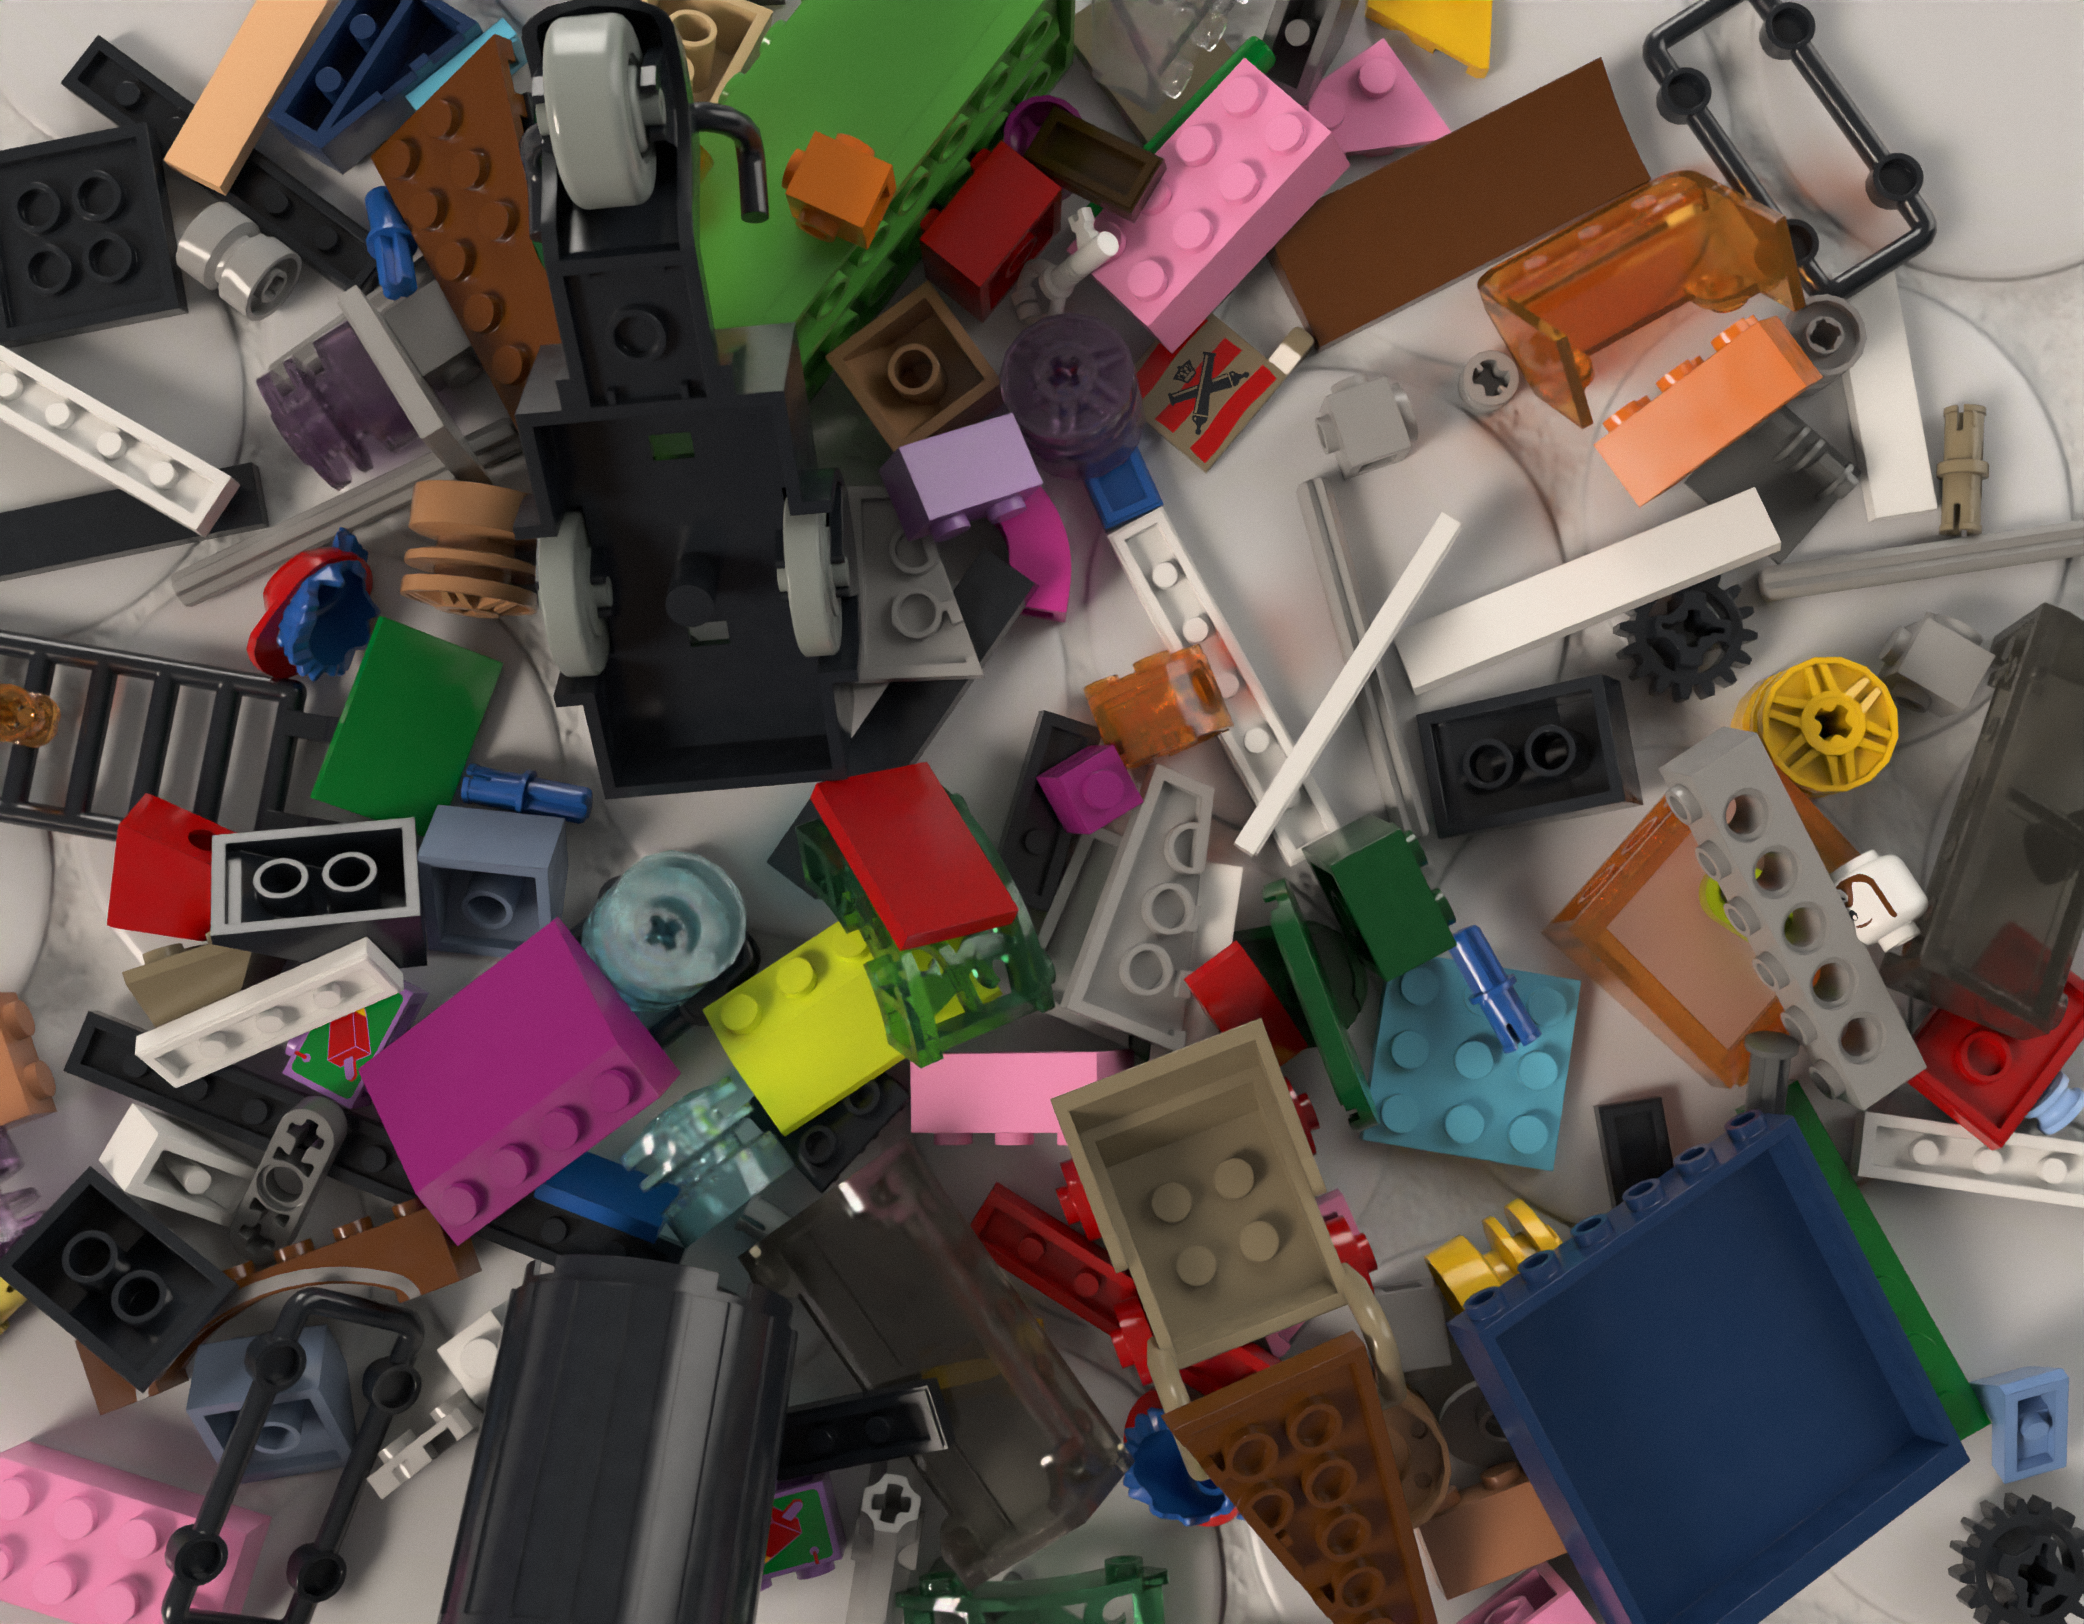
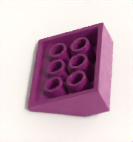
(513, 1080)

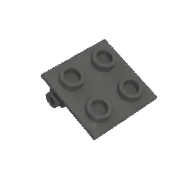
(1789, 467)

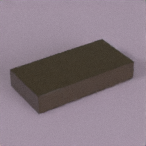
(1095, 164)

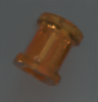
(37, 719)

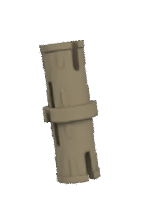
(1962, 470)

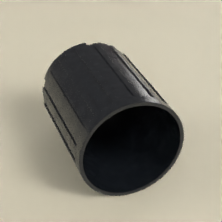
(625, 1450)

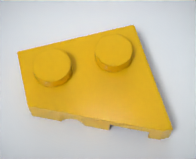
(1450, 26)

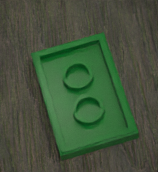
(406, 726)

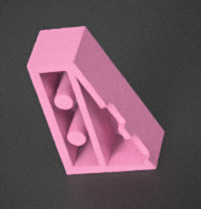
(1002, 1092)

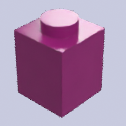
(1089, 789)

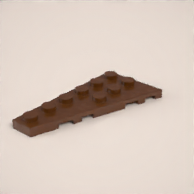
(467, 207)
(1316, 1480)

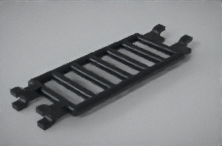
(168, 676)

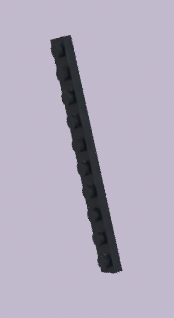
(252, 1105)

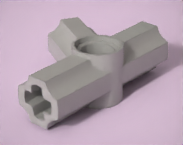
(886, 1541)

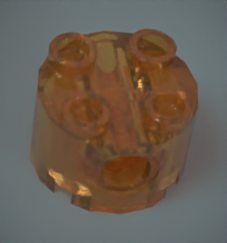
(1159, 707)

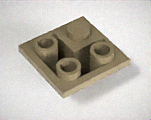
(190, 978)

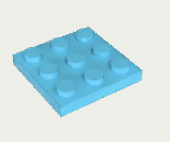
(1449, 1083)

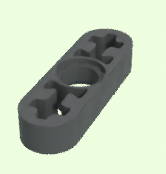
(309, 1164)

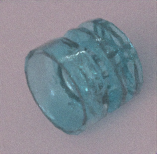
(684, 905)
(706, 1159)

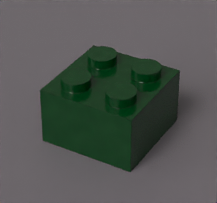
(1381, 895)

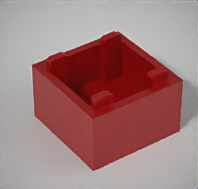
(990, 230)

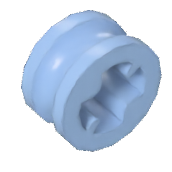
(2057, 1105)

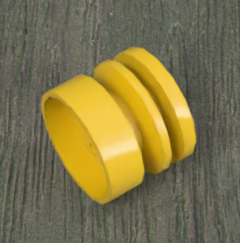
(1857, 714)
(1464, 1271)

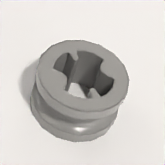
(1501, 368)

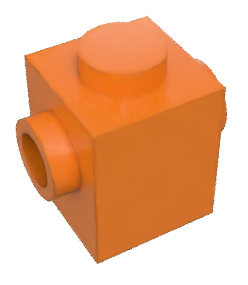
(838, 189)

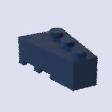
(361, 69)

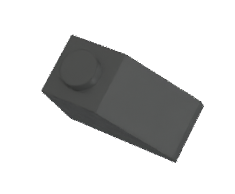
(1305, 42)

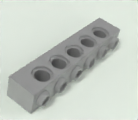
(1877, 1047)

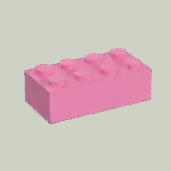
(1229, 193)
(95, 1539)

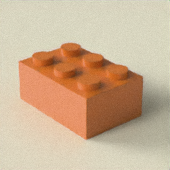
(1705, 406)

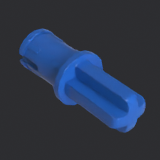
(390, 245)
(526, 793)
(1493, 989)

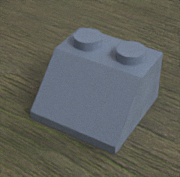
(490, 878)
(308, 1423)

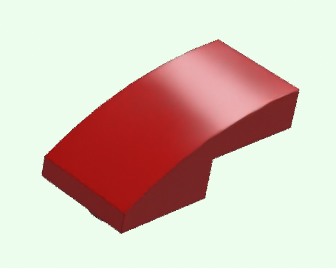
(1236, 993)

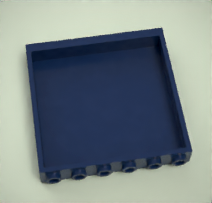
(1710, 1385)

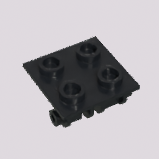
(841, 1132)

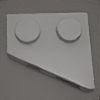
(410, 1454)

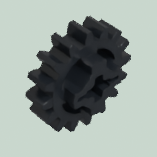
(1683, 660)
(2018, 1537)

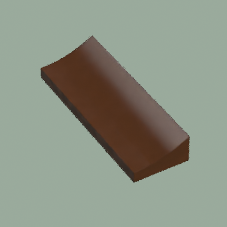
(1457, 206)

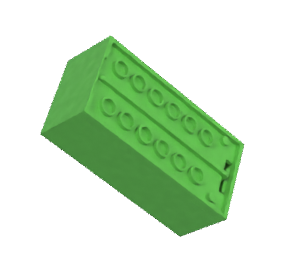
(913, 84)

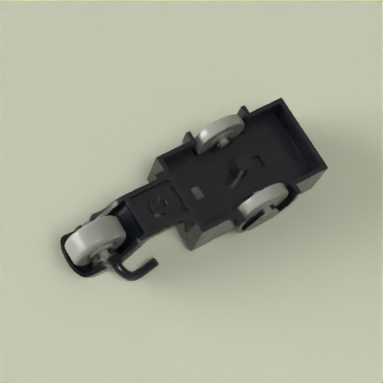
(672, 541)

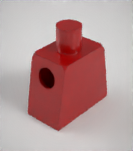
(163, 871)

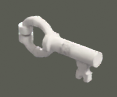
(1059, 280)

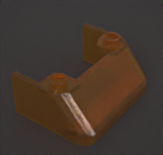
(1628, 267)

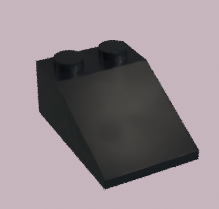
(1530, 757)
(320, 890)
(116, 1279)

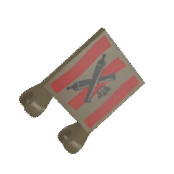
(1212, 386)

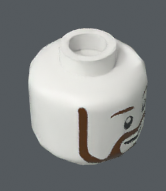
(1881, 899)

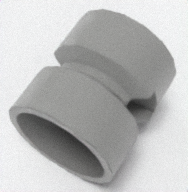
(232, 256)
(1829, 335)

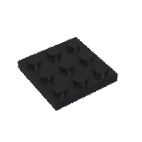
(86, 236)

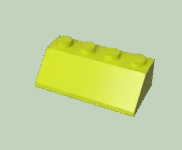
(813, 1026)

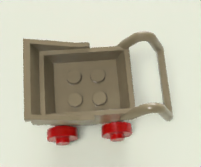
(1208, 1198)

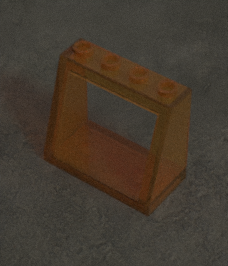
(1583, 937)

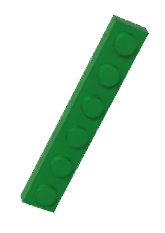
(1923, 1334)

